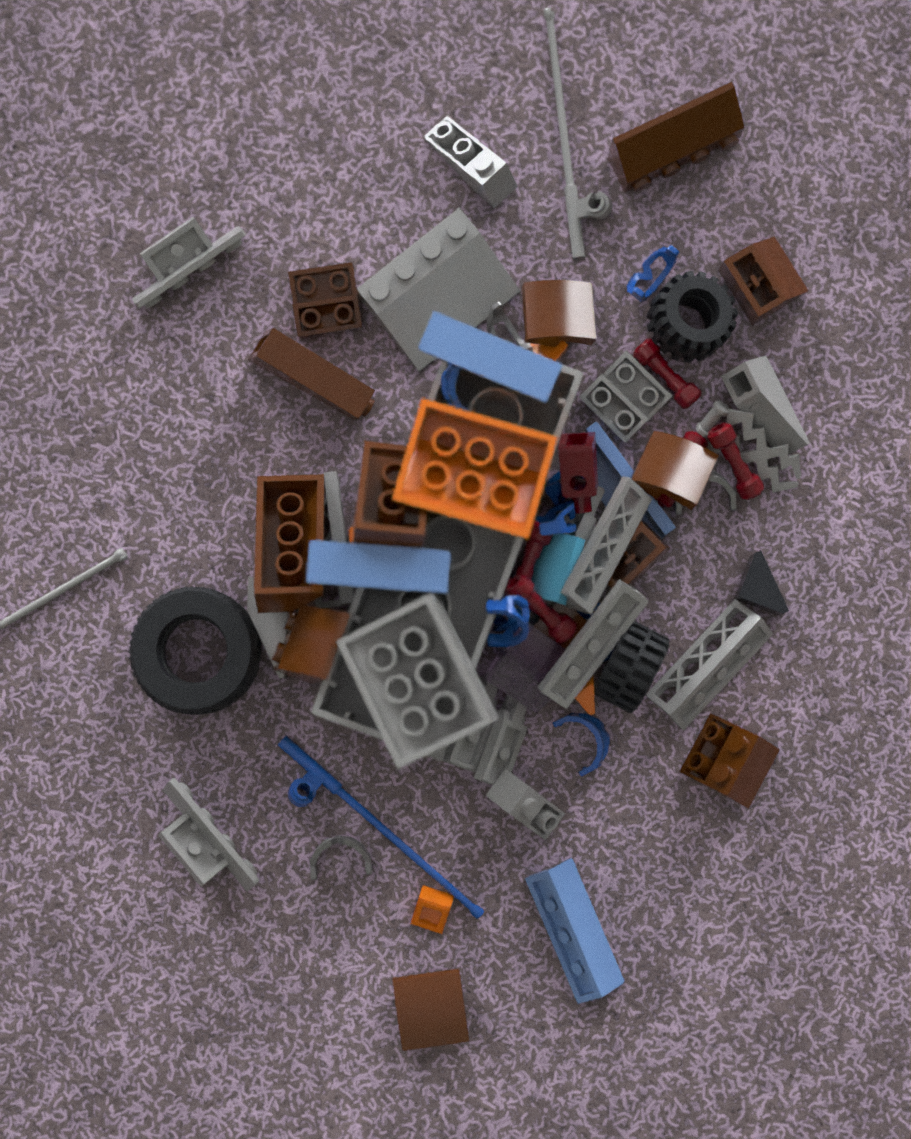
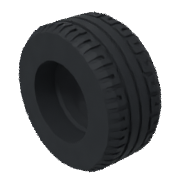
(150, 642)

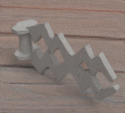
(761, 453)

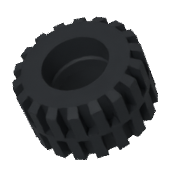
(708, 300)
(632, 667)

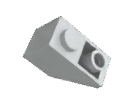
(525, 804)

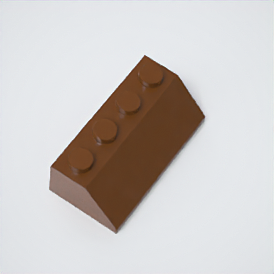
(677, 138)
(286, 521)

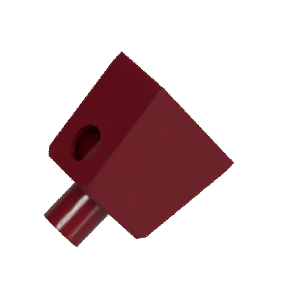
(579, 458)

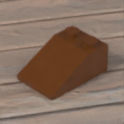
(377, 516)
(310, 643)

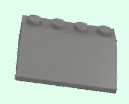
(441, 272)
(417, 680)

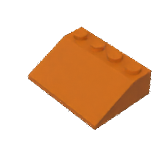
(474, 468)

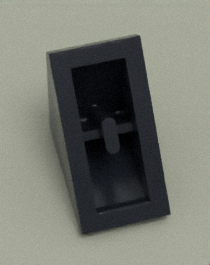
(759, 587)

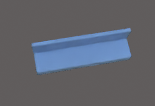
(490, 357)
(612, 468)
(378, 567)
(575, 931)

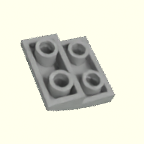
(625, 396)

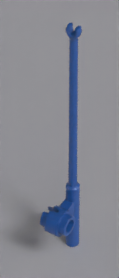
(318, 776)

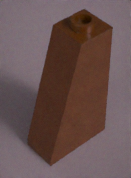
(312, 374)

